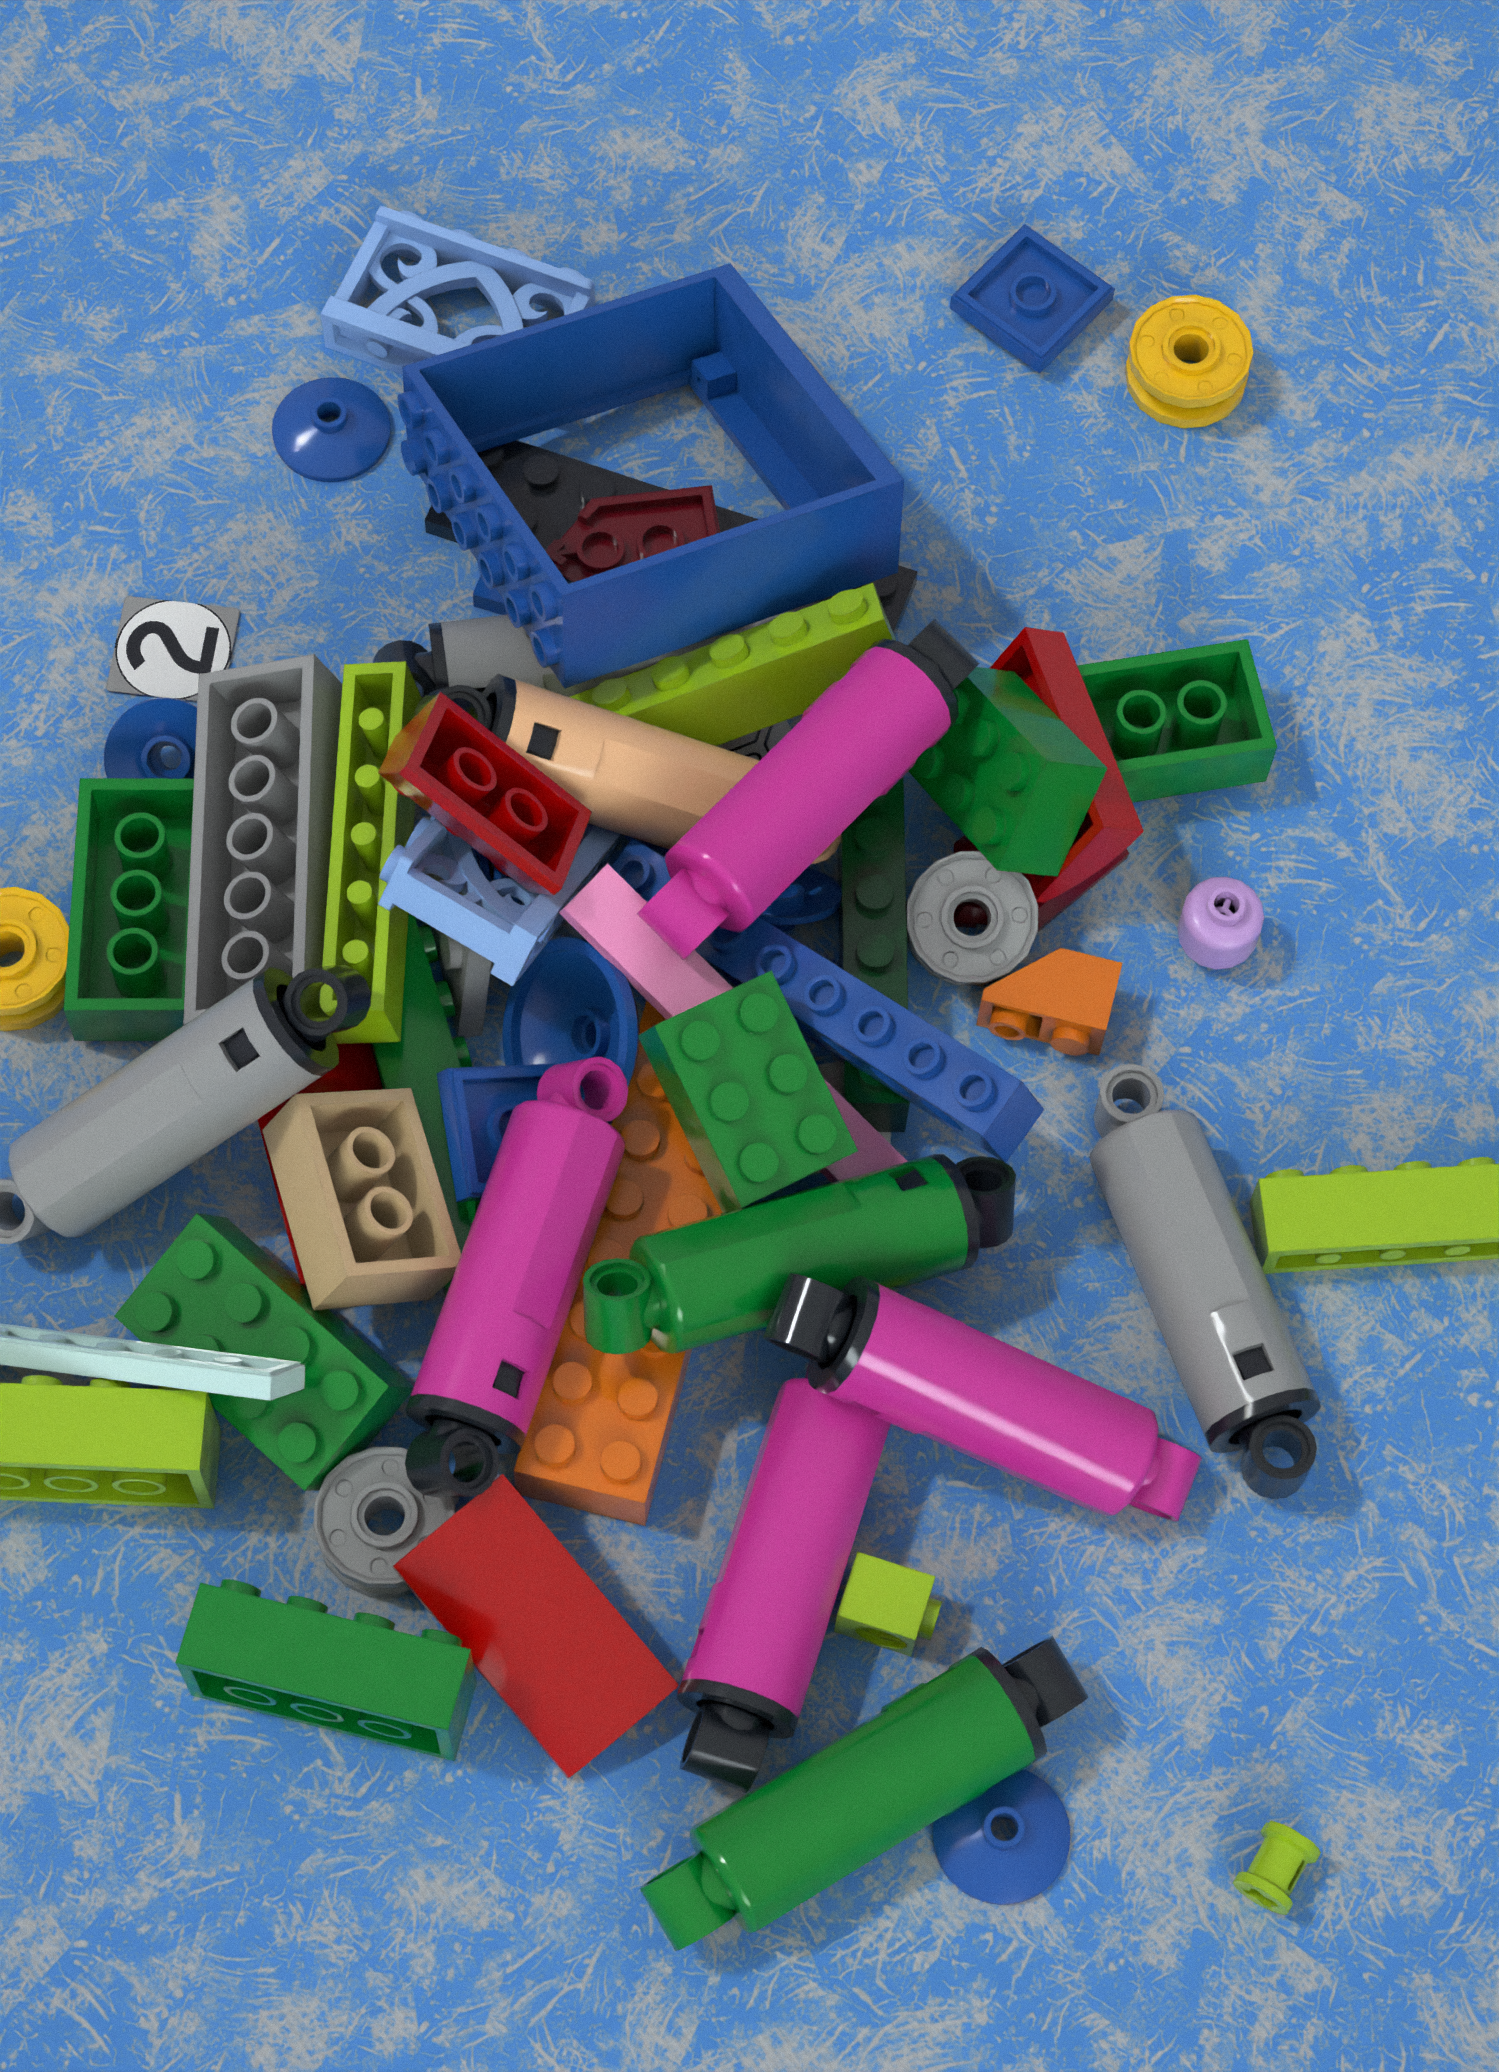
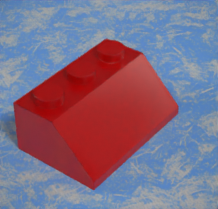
(487, 795)

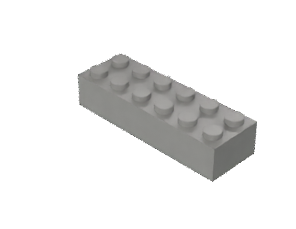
(260, 824)

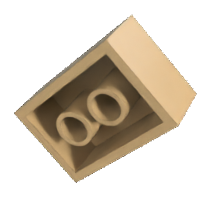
(362, 1198)

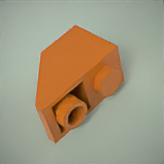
(1054, 1001)

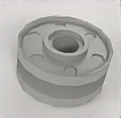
(964, 958)
(348, 1500)

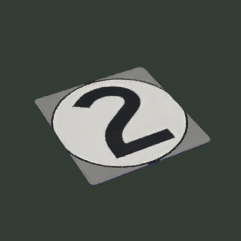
(168, 645)

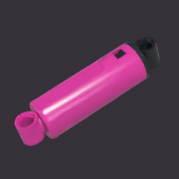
(810, 787)
(516, 1279)
(981, 1396)
(778, 1581)

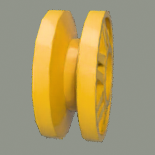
(1196, 331)
(35, 985)

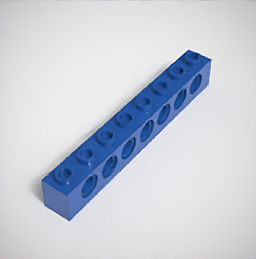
(863, 1024)

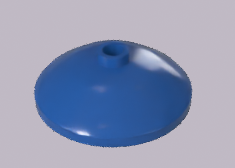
(571, 1009)

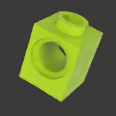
(887, 1605)

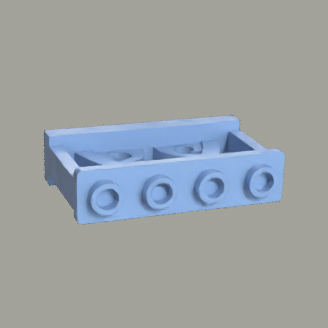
(446, 263)
(481, 917)

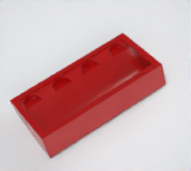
(1111, 823)
(536, 1626)

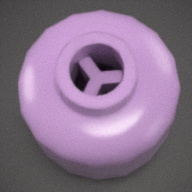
(1220, 923)

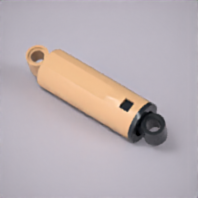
(618, 767)

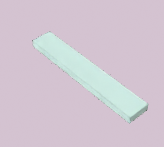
(149, 1363)

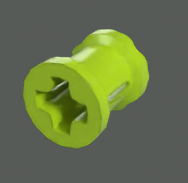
(1276, 1867)

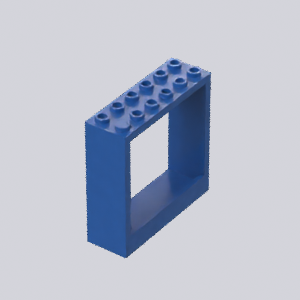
(761, 390)

